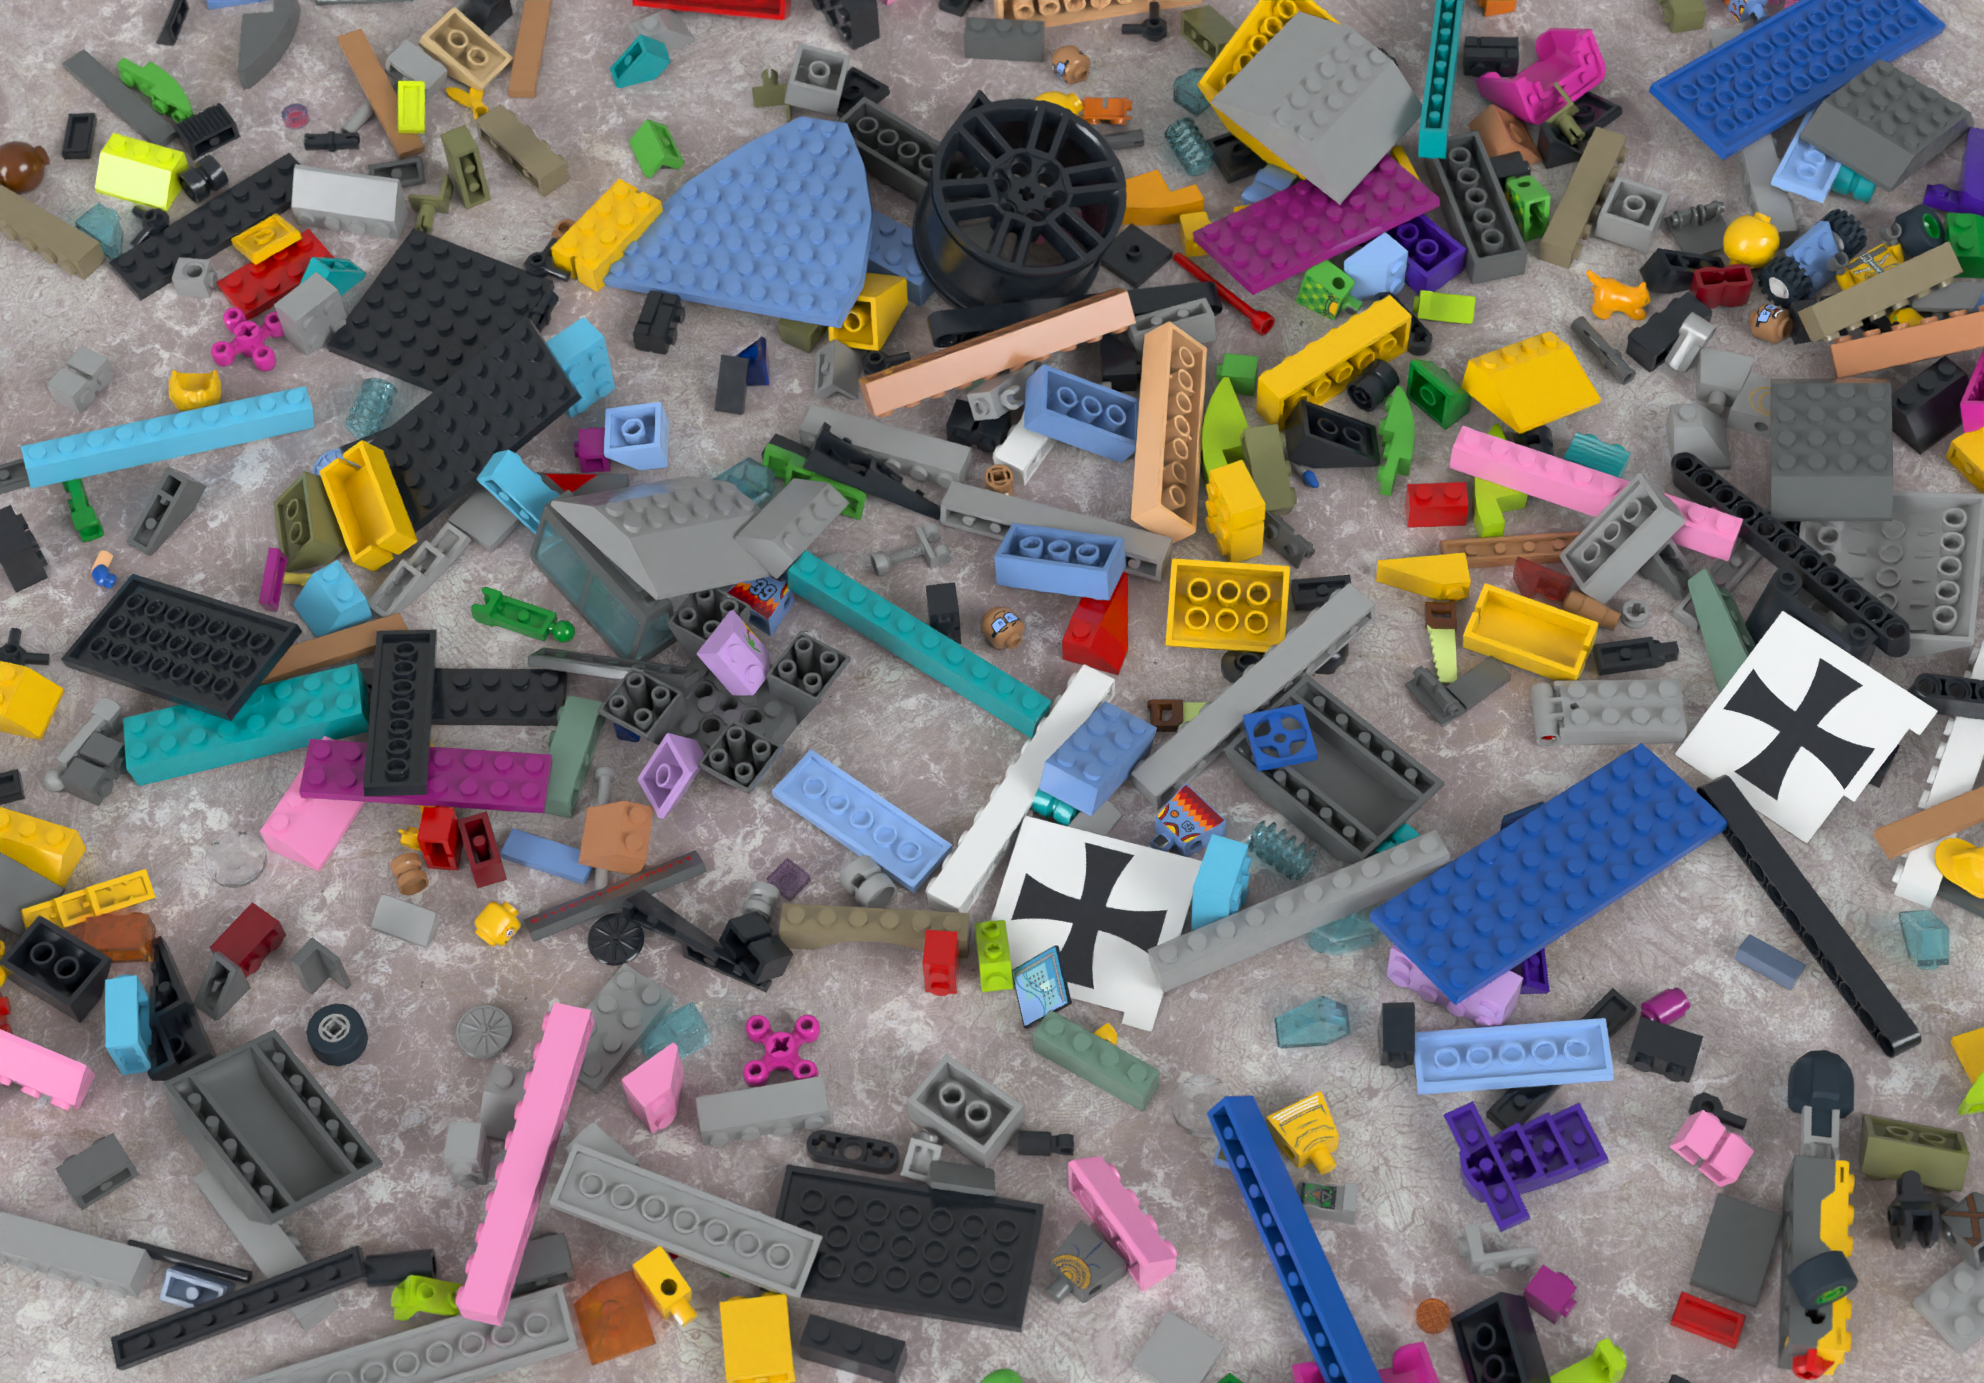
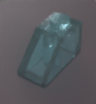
(1188, 94)
(104, 227)
(751, 479)
(1343, 936)
(1925, 938)
(1313, 1024)
(682, 1027)

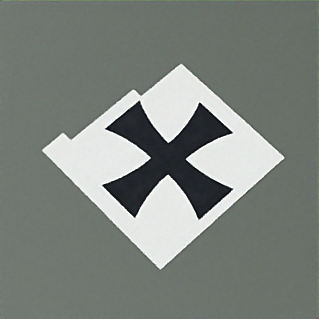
(1802, 727)
(1100, 906)

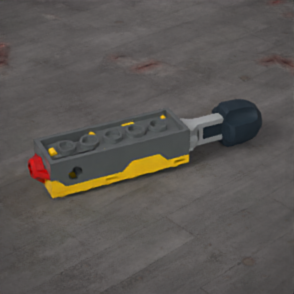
(1816, 1213)

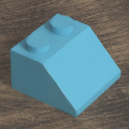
(331, 601)

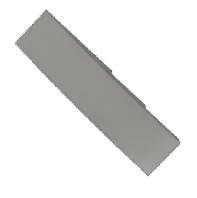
(420, 572)

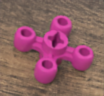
(248, 340)
(780, 1049)

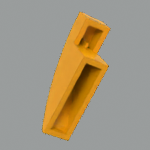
(1153, 204)

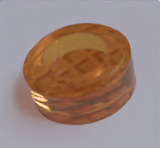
(1432, 1316)

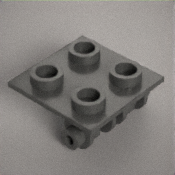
(1699, 228)

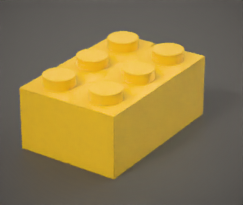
(1235, 512)

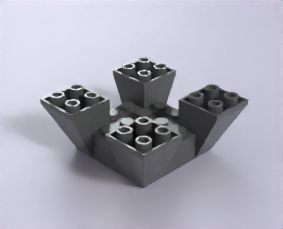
(734, 731)

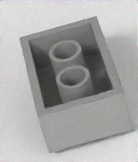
(965, 1111)

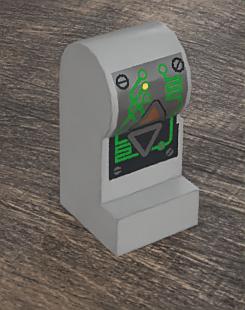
(1329, 1201)

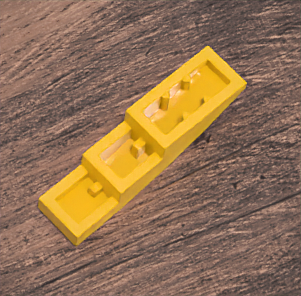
(93, 901)

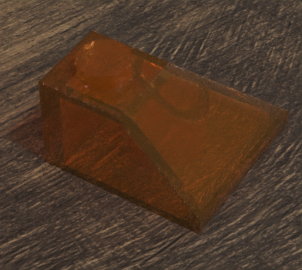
(614, 1319)

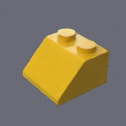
(26, 701)

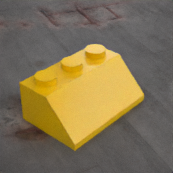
(40, 845)

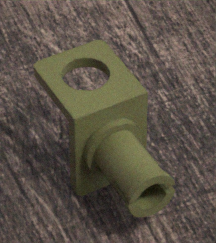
(771, 92)
(1564, 120)
(429, 205)

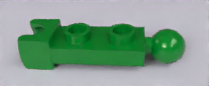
(83, 515)
(521, 617)

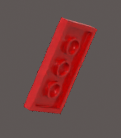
(262, 285)

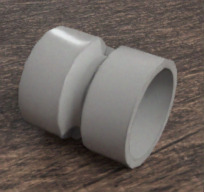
(867, 883)

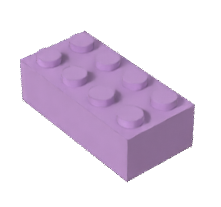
(1485, 1008)

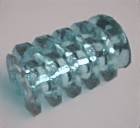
(1189, 146)
(370, 407)
(1279, 851)

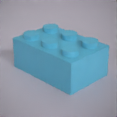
(586, 361)
(1221, 881)

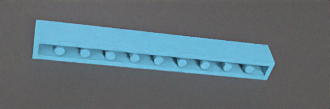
(167, 437)

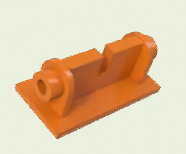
(1115, 112)

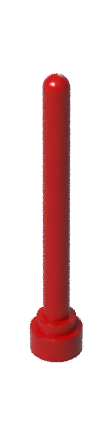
(1261, 321)

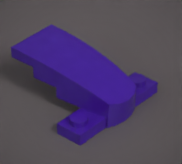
(1970, 192)
(1522, 1157)

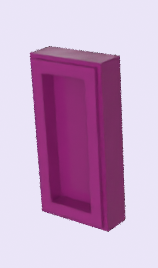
(273, 580)

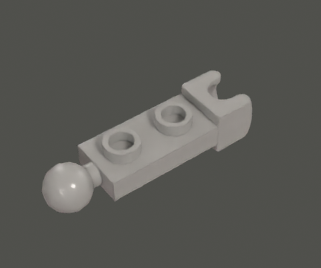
(105, 720)

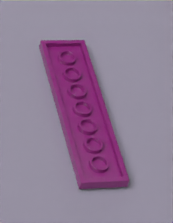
(454, 780)

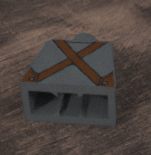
(1964, 1226)

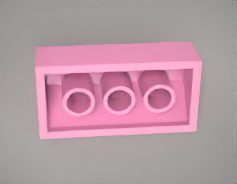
(308, 826)
(43, 1072)
(1121, 1220)

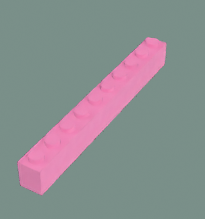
(1581, 488)
(526, 1165)

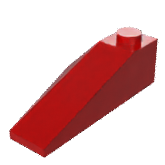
(1099, 631)

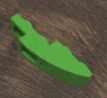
(158, 85)
(1397, 439)

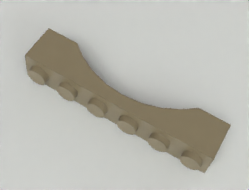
(823, 925)

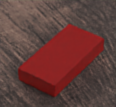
(1708, 1320)

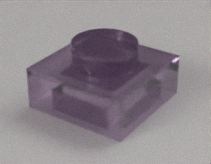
(789, 879)

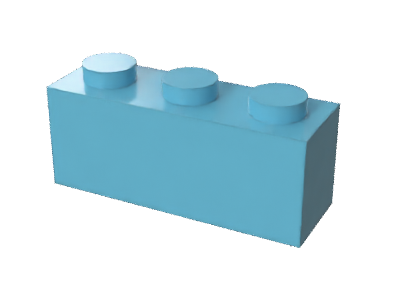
(517, 487)

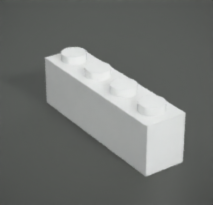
(1023, 451)

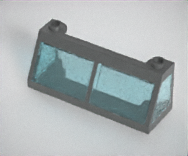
(625, 619)

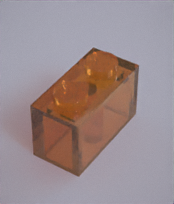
(122, 936)

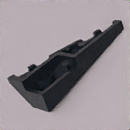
(853, 467)
(695, 944)
(177, 1030)

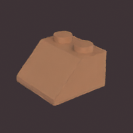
(1504, 134)
(616, 837)

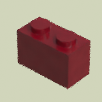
(482, 849)
(250, 939)

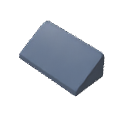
(1769, 961)
(190, 1287)

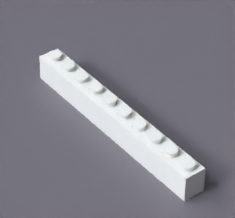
(1954, 776)
(1000, 822)

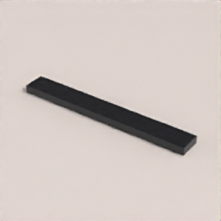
(239, 1308)

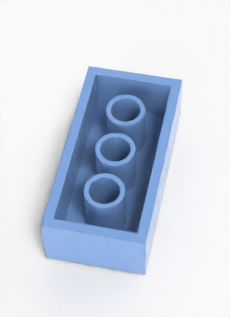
(894, 255)
(1081, 413)
(1060, 561)
(1097, 758)

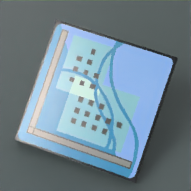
(1041, 986)

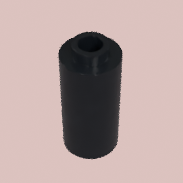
(395, 1267)

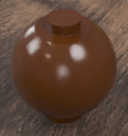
(22, 166)

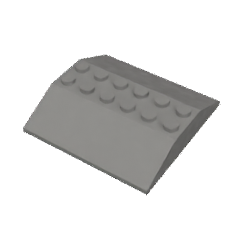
(1322, 102)
(670, 533)
(1917, 565)

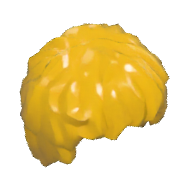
(194, 390)

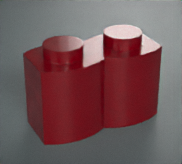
(1723, 286)

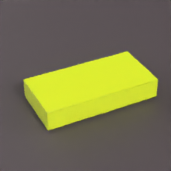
(411, 107)

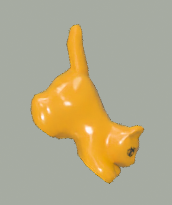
(1616, 296)

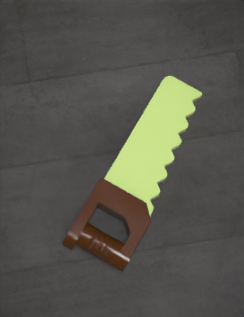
(1443, 639)
(1181, 713)

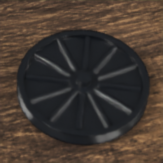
(615, 939)

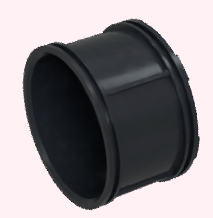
(1042, 147)

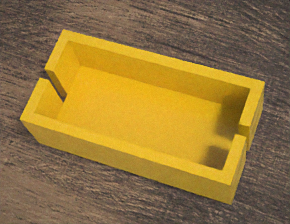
(605, 233)
(368, 506)
(1530, 634)

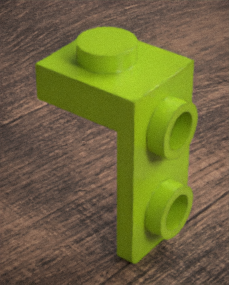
(1444, 307)
(993, 955)
(424, 1295)
(1604, 1366)

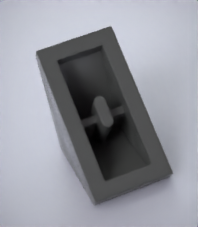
(221, 987)

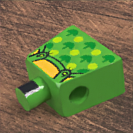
(1528, 205)
(1328, 291)

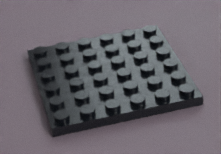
(435, 310)

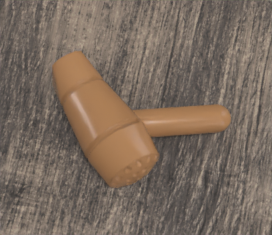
(1592, 609)

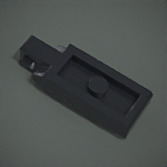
(1633, 655)

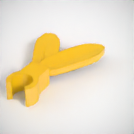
(472, 99)

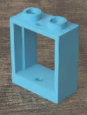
(127, 1024)

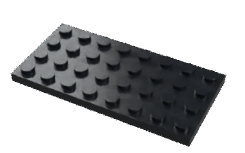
(480, 411)
(182, 646)
(914, 1247)

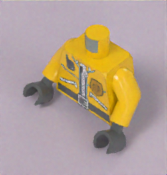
(1870, 263)

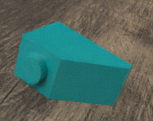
(640, 62)
(339, 272)

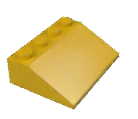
(1530, 382)
(1227, 605)

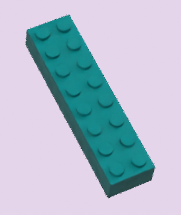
(271, 722)

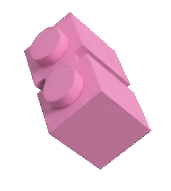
(1722, 1152)

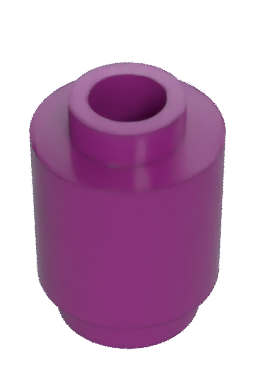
(1666, 1006)

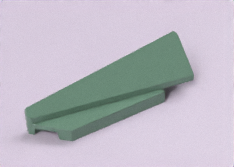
(1721, 626)

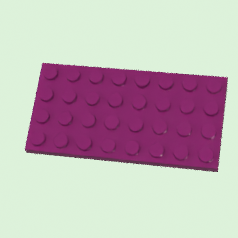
(1307, 226)

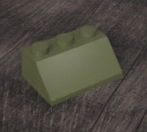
(307, 524)
(1897, 1146)

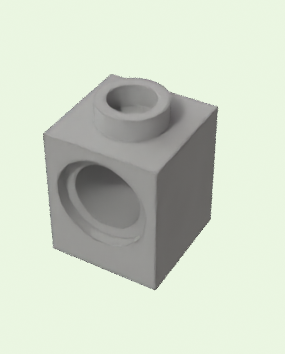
(194, 277)

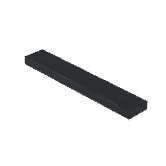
(1522, 1102)

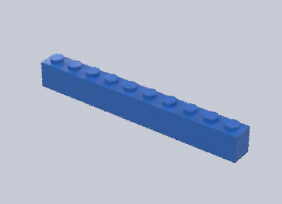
(1291, 1242)

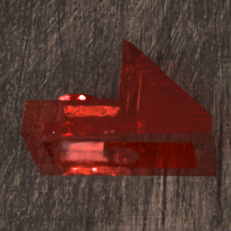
(1535, 579)

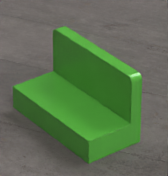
(655, 147)

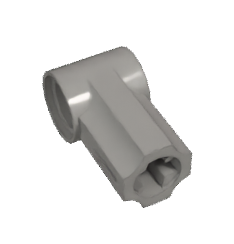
(1694, 335)

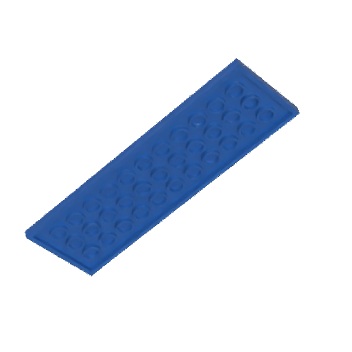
(1788, 66)
(1547, 872)

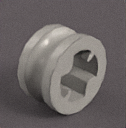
(1643, 613)

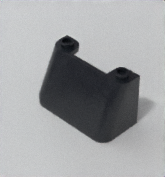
(1780, 596)

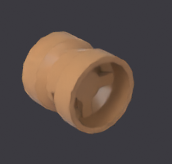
(999, 479)
(409, 873)

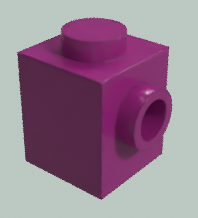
(591, 450)
(1551, 1294)

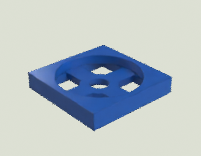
(1273, 717)

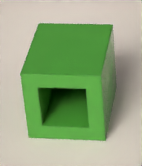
(1241, 372)

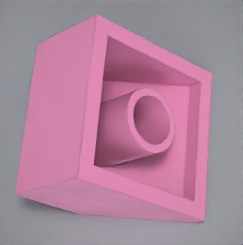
(656, 1088)

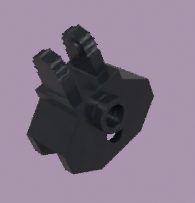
(1912, 1212)

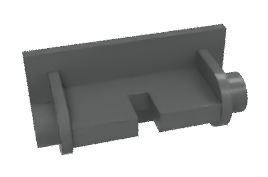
(1281, 538)
(1434, 696)

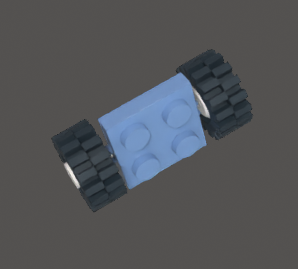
(1805, 266)

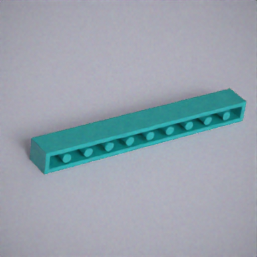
(1440, 79)
(918, 643)

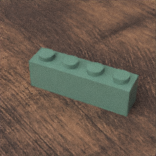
(572, 753)
(1096, 1060)

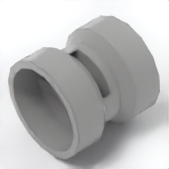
(761, 899)

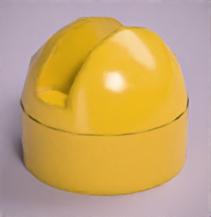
(1107, 1033)

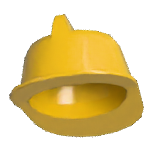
(1962, 864)

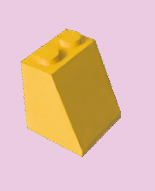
(873, 313)

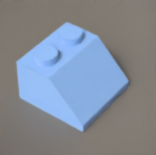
(1377, 268)
(637, 436)

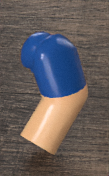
(100, 570)

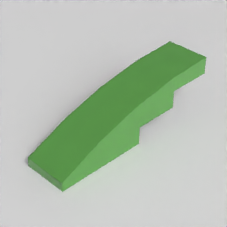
(790, 465)

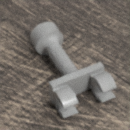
(924, 536)

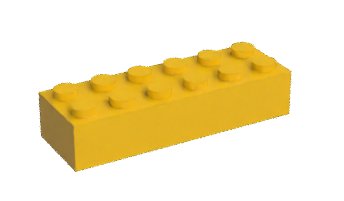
(1333, 361)

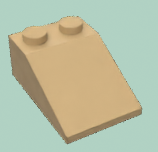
(464, 50)

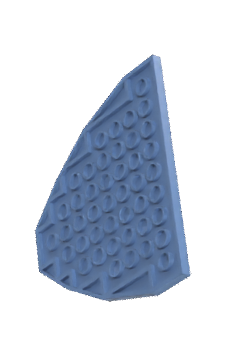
(765, 229)

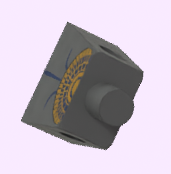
(1084, 1266)

